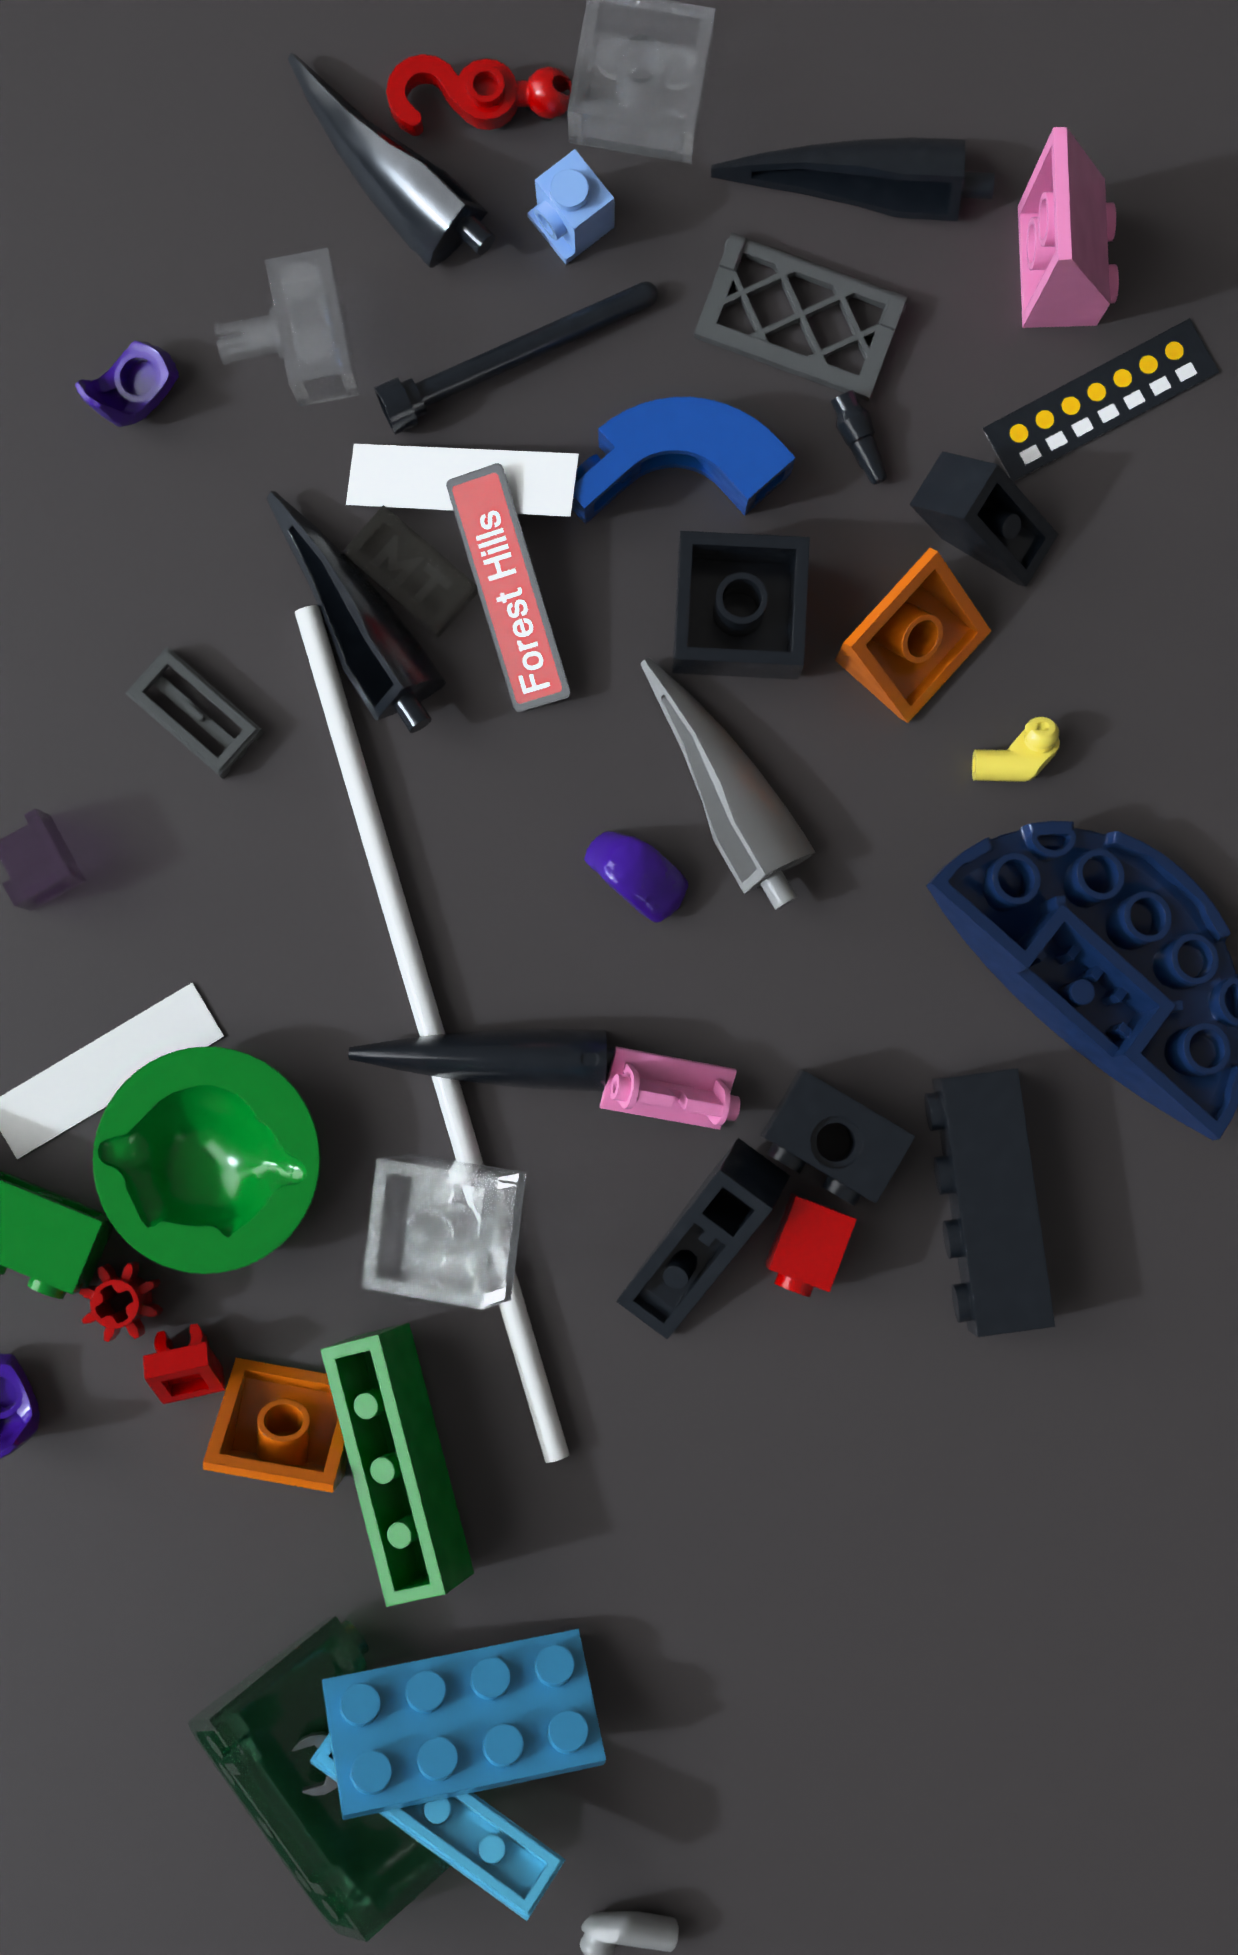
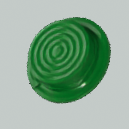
(206, 1160)

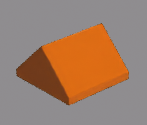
(914, 637)
(278, 1428)

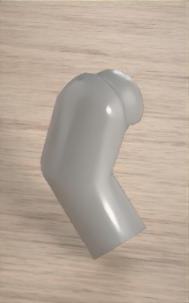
(630, 1929)

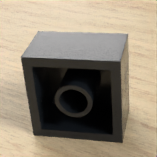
(741, 605)

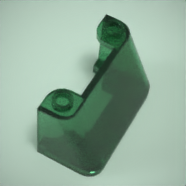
(351, 1868)

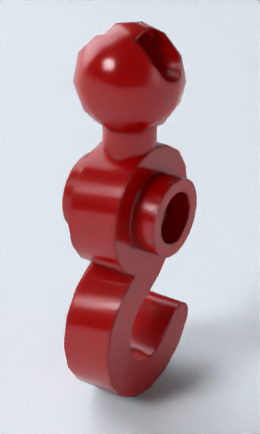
(481, 94)

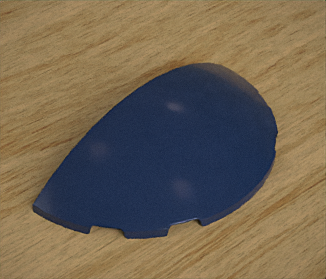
(1110, 957)

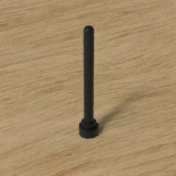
(408, 400)

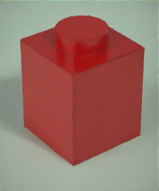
(809, 1246)

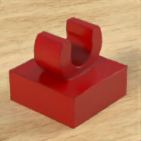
(184, 1370)

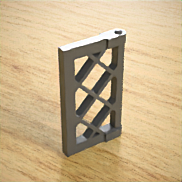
(756, 344)

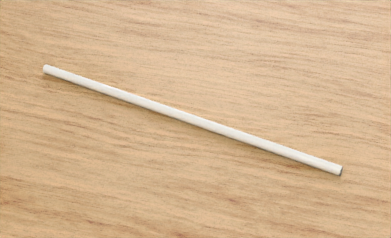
(421, 996)

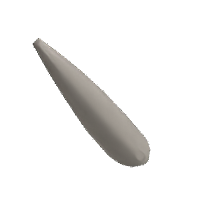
(741, 807)

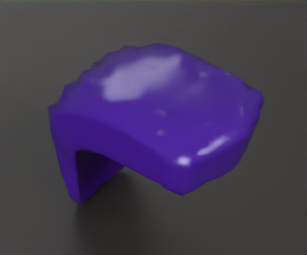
(131, 385)
(638, 874)
(17, 1406)

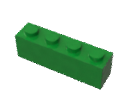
(49, 1237)
(397, 1464)

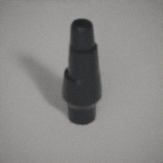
(858, 432)

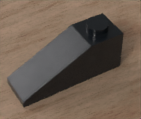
(704, 1238)

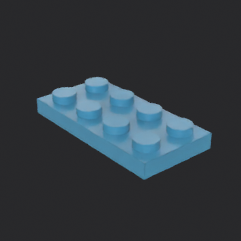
(461, 1723)

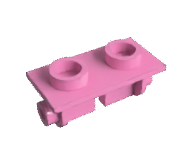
(670, 1089)

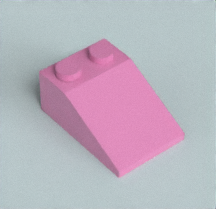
(1065, 239)

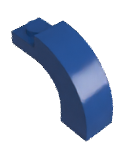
(688, 435)

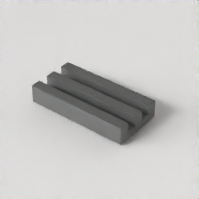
(235, 748)

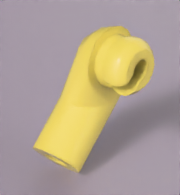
(1023, 758)

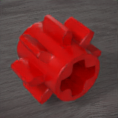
(112, 1285)

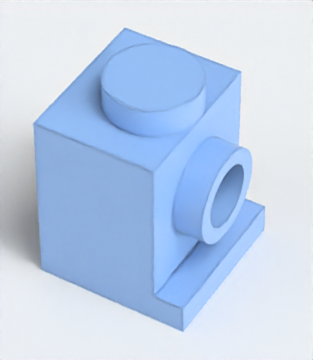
(572, 207)

